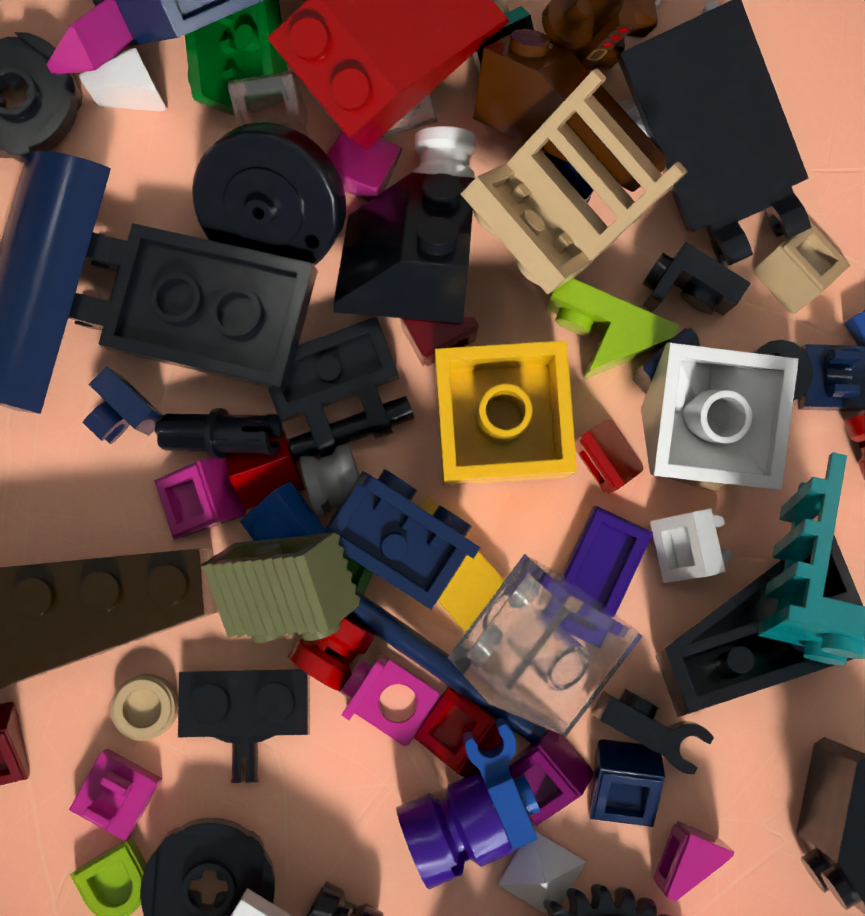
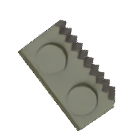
(282, 587)

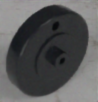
(270, 193)

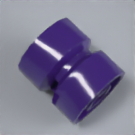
(453, 830)

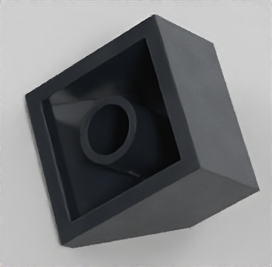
(408, 251)
(834, 822)

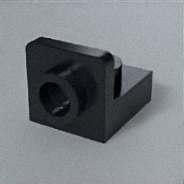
(704, 281)

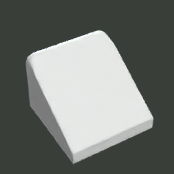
(123, 84)

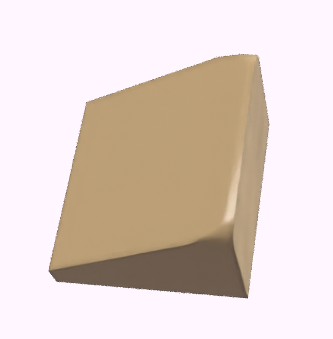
(801, 269)

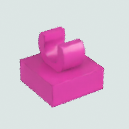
(115, 794)

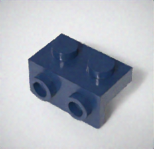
(399, 538)

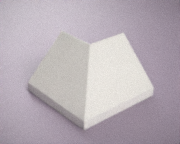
(719, 416)

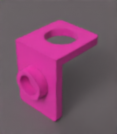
(365, 691)

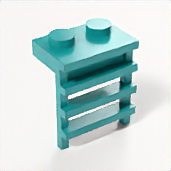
(803, 617)

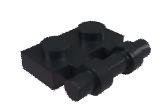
(334, 370)

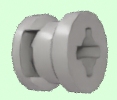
(329, 478)

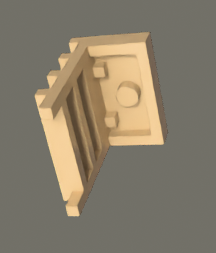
(543, 215)

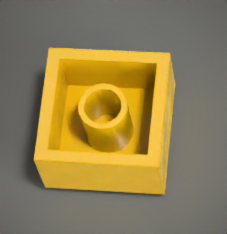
(505, 413)

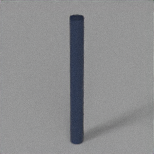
(434, 661)

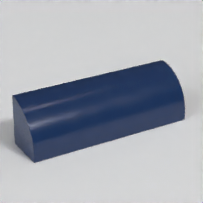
(42, 267)

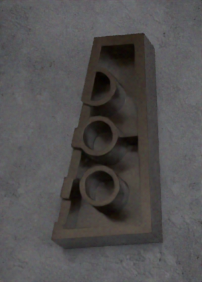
(93, 605)

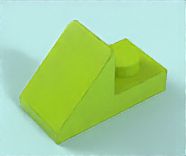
(624, 328)

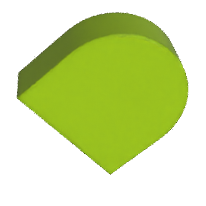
(112, 880)

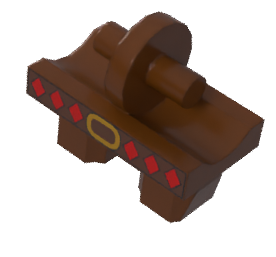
(597, 27)

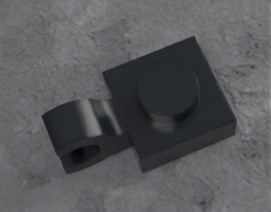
(636, 720)

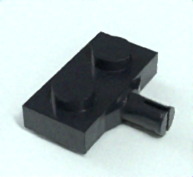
(244, 710)

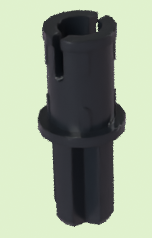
(219, 433)

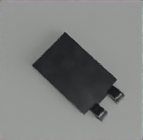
(720, 117)
(199, 304)

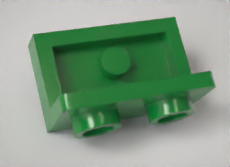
(233, 51)

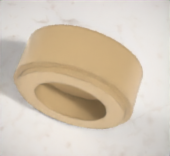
(144, 707)

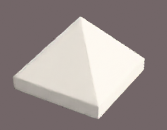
(541, 872)

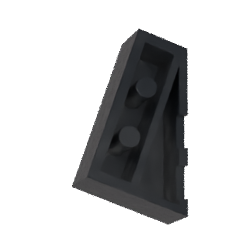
(725, 656)

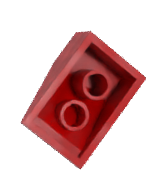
(381, 56)

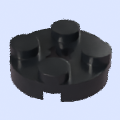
(50, 99)
(202, 846)

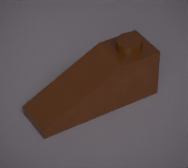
(529, 79)

